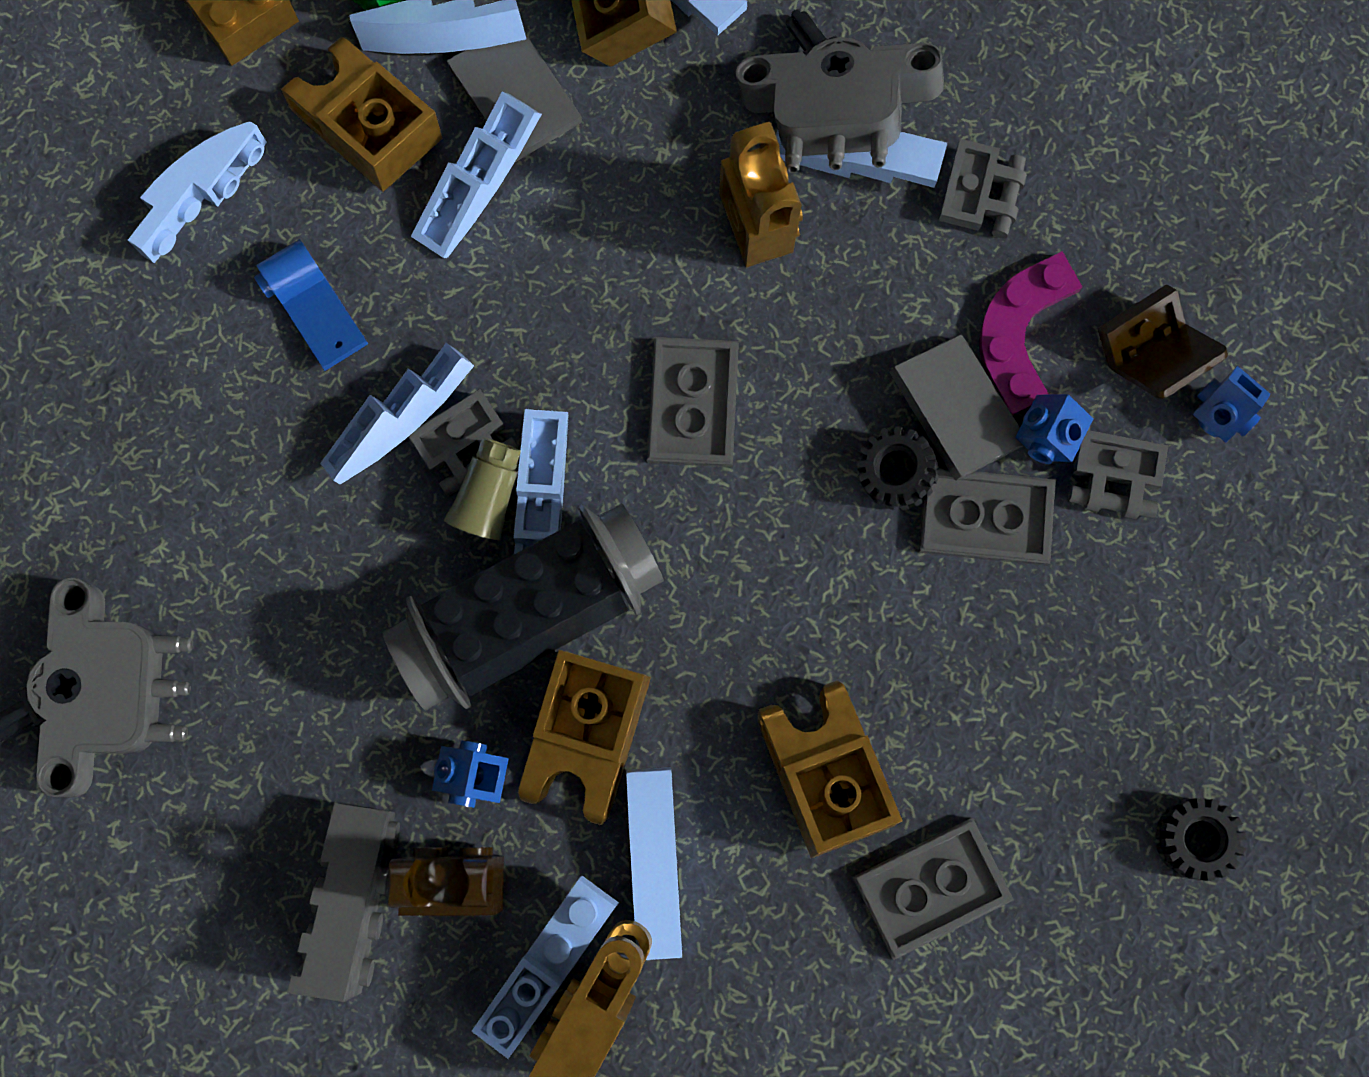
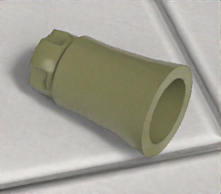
(485, 490)

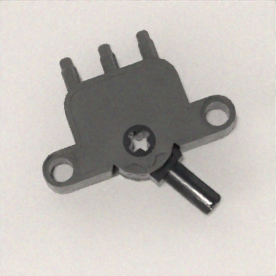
(838, 92)
(114, 696)

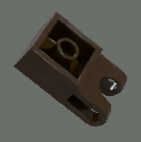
(446, 884)

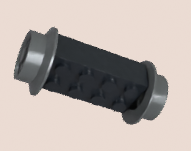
(522, 608)

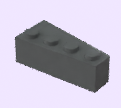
(346, 904)

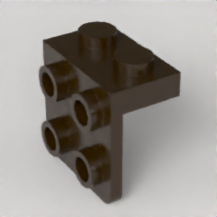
(1156, 346)

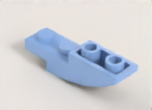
(203, 172)
(544, 967)

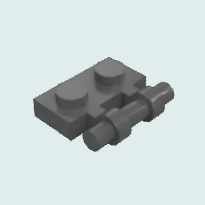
(970, 185)
(456, 433)
(1121, 461)

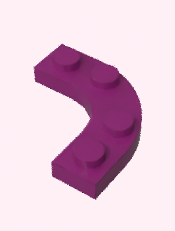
(1005, 326)

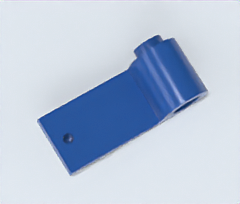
(310, 304)

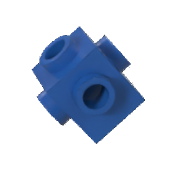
(1230, 405)
(1054, 428)
(469, 774)

